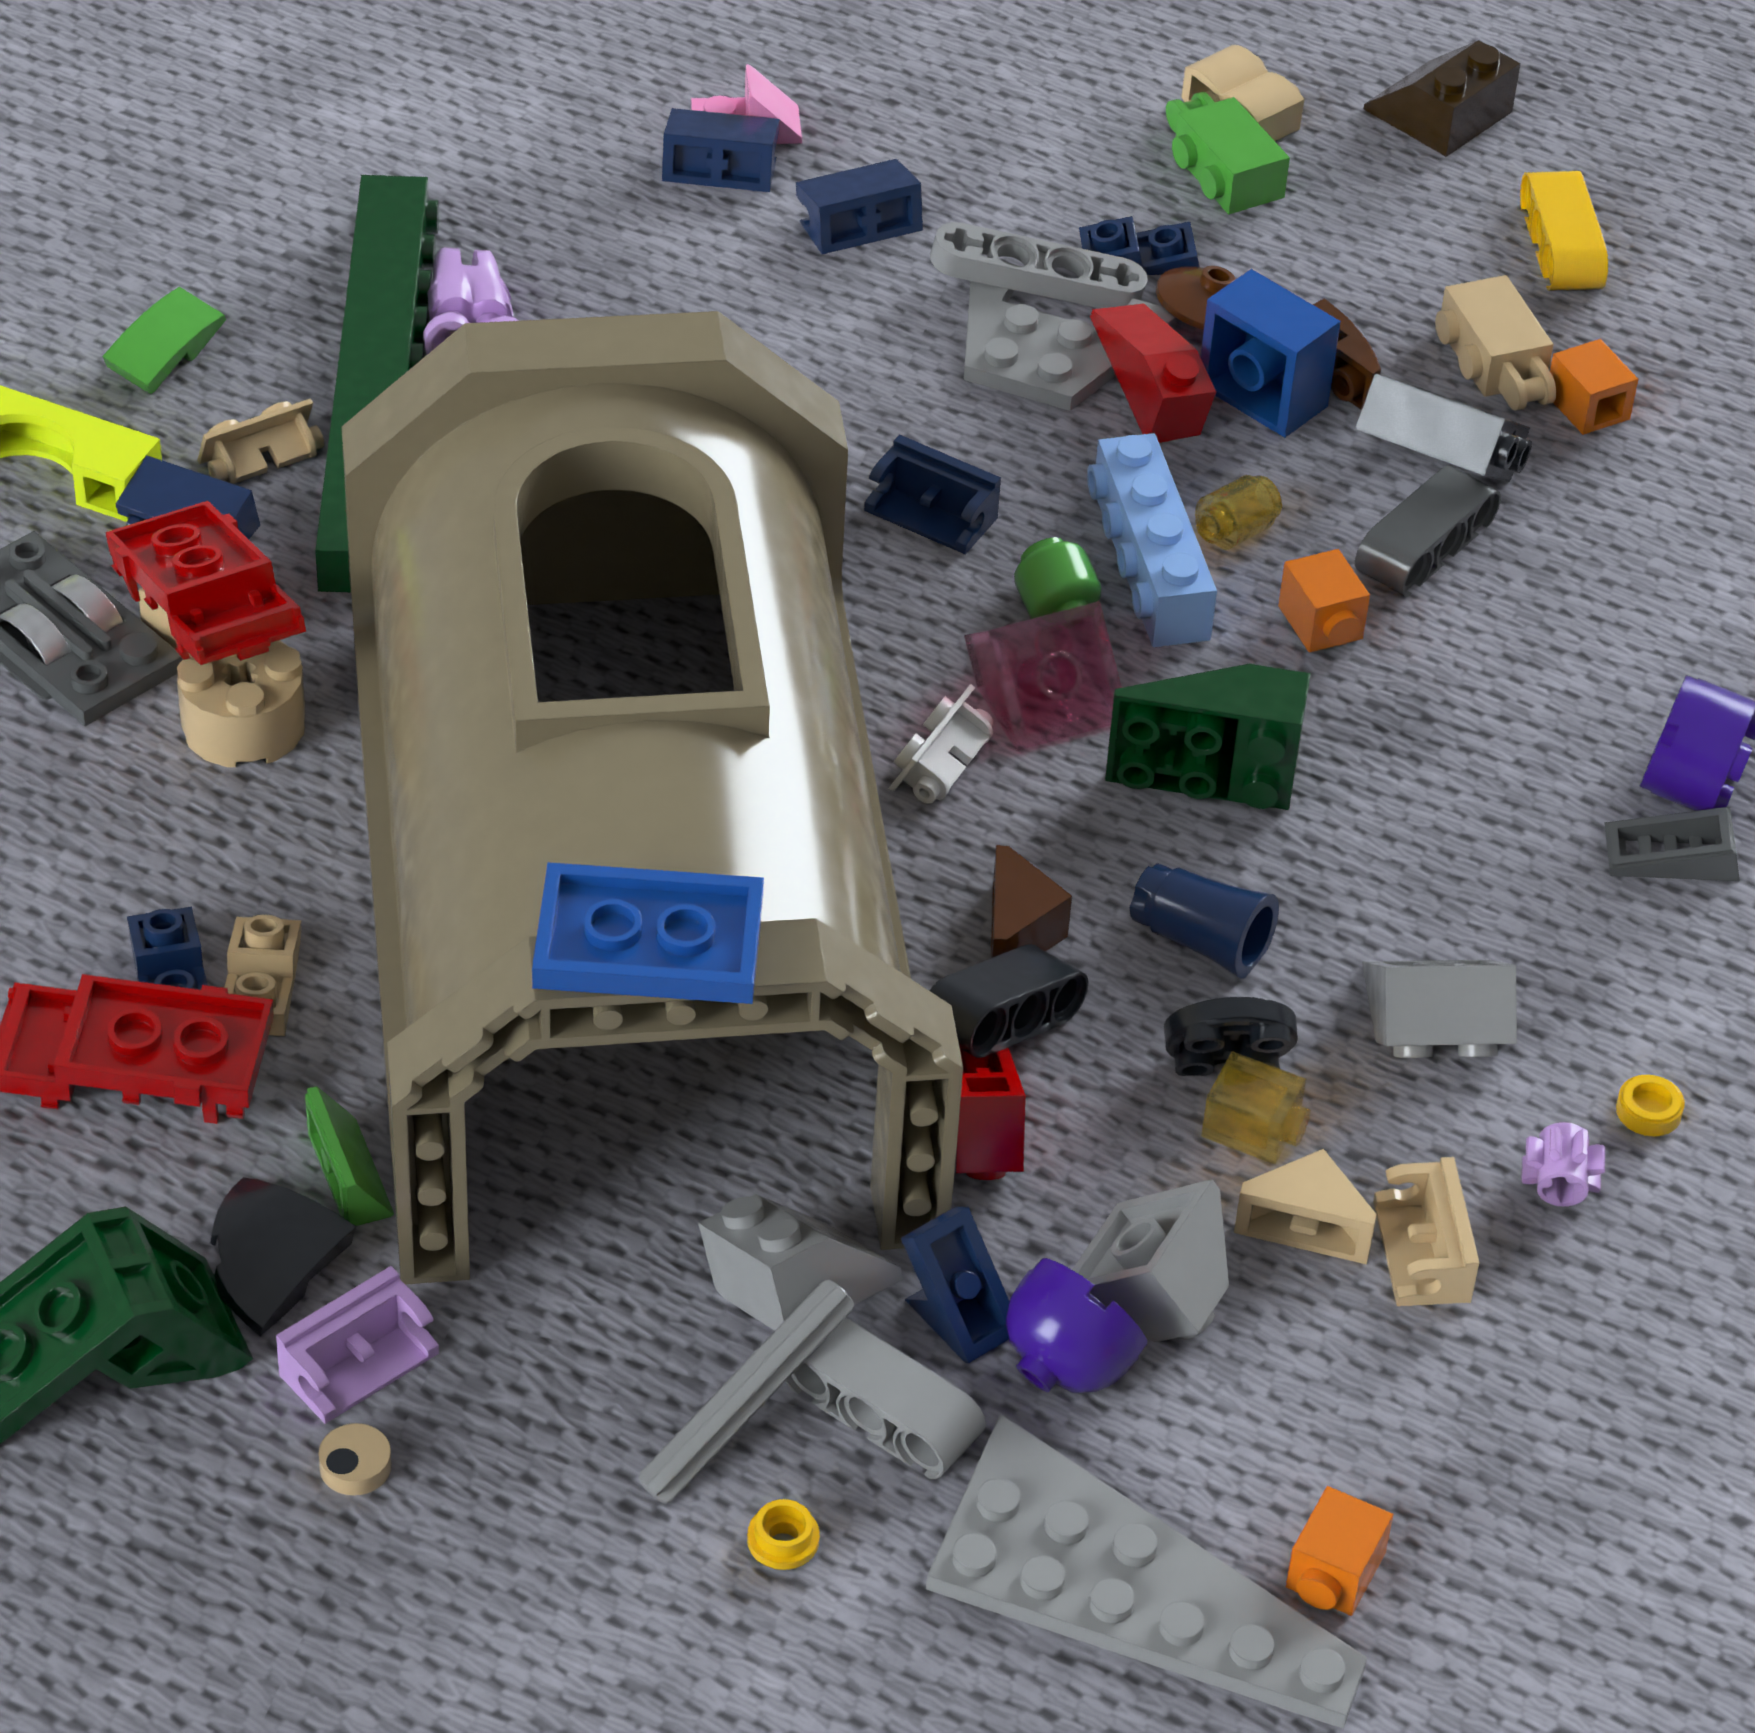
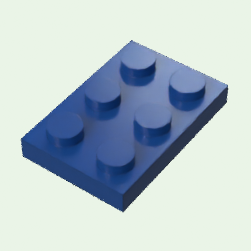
(648, 933)

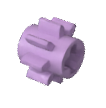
(1563, 1164)

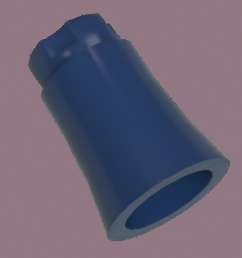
(1206, 916)

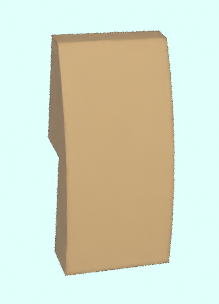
(264, 962)

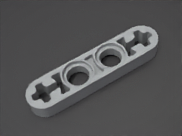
(1039, 262)

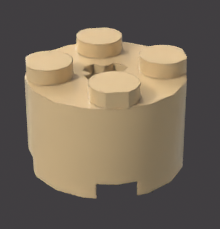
(243, 707)

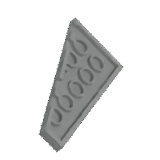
(1092, 1565)

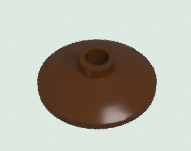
(1186, 291)

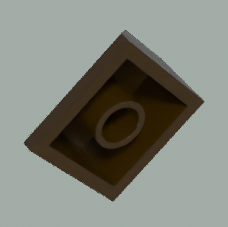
(1451, 97)

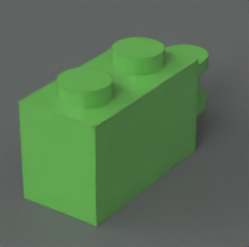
(1227, 152)

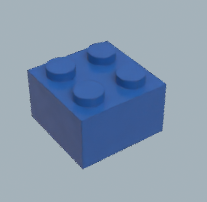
(1269, 352)

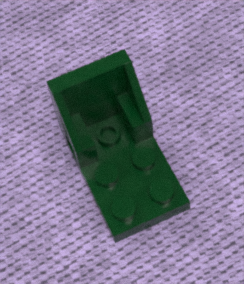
(113, 1301)

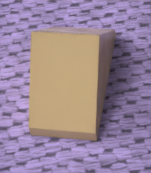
(1308, 1208)

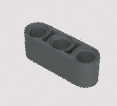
(1426, 528)

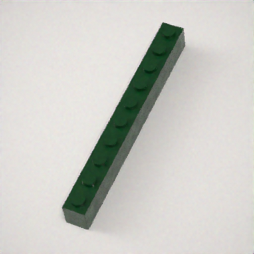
(377, 333)

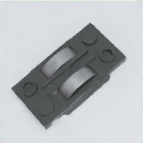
(72, 636)

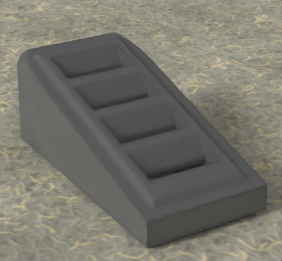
(1692, 827)

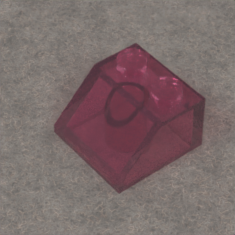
(1047, 674)

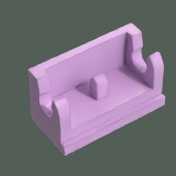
(356, 1345)

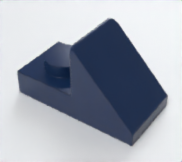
(959, 1283)

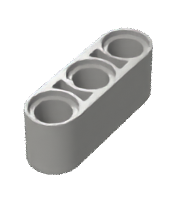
(891, 1397)

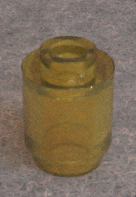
(1238, 511)

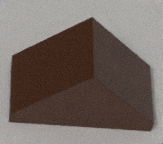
(1025, 905)

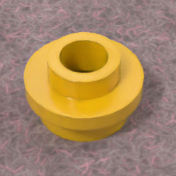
(787, 1518)

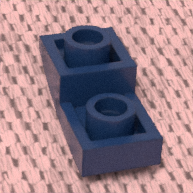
(1152, 249)
(167, 948)

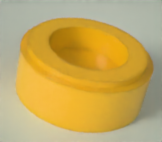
(1650, 1105)

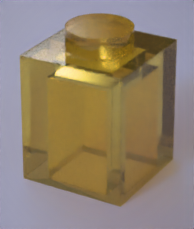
(1255, 1108)

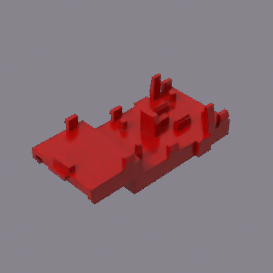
(208, 581)
(134, 1042)

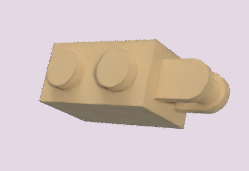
(1497, 341)

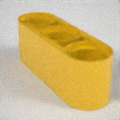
(1565, 230)

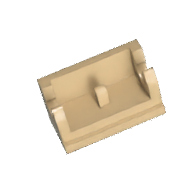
(1427, 1235)

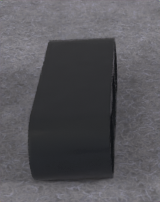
(1011, 998)

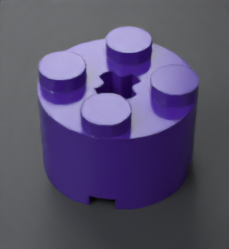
(1701, 746)

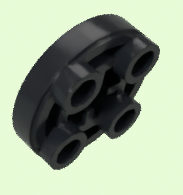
(1214, 1028)

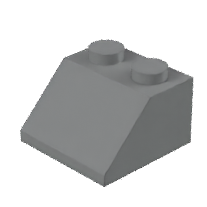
(1442, 1005)
(774, 1257)

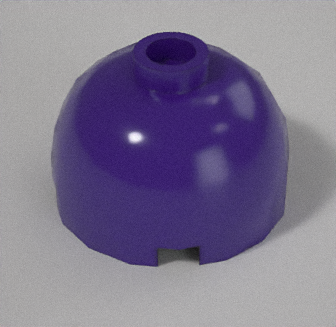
(1068, 1332)

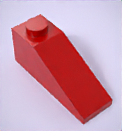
(1156, 371)
(990, 1117)

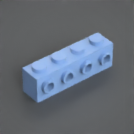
(1153, 540)

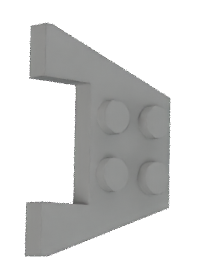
(1034, 351)

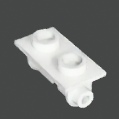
(955, 730)

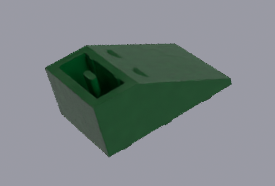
(1211, 734)

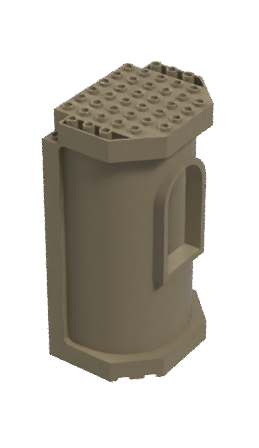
(607, 472)

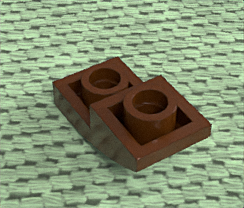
(1354, 360)

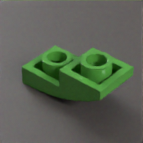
(161, 337)

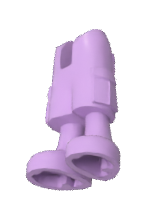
(464, 295)

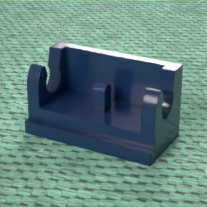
(719, 150)
(861, 205)
(165, 487)
(934, 494)

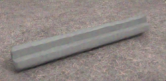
(746, 1391)

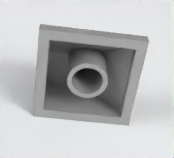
(1162, 1260)

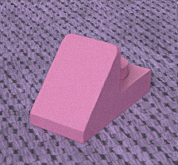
(760, 100)

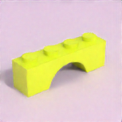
(94, 450)

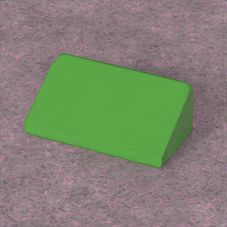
(345, 1160)

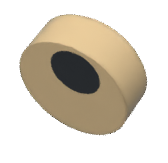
(355, 1459)

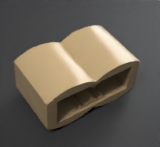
(1242, 75)

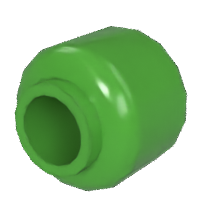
(1055, 577)

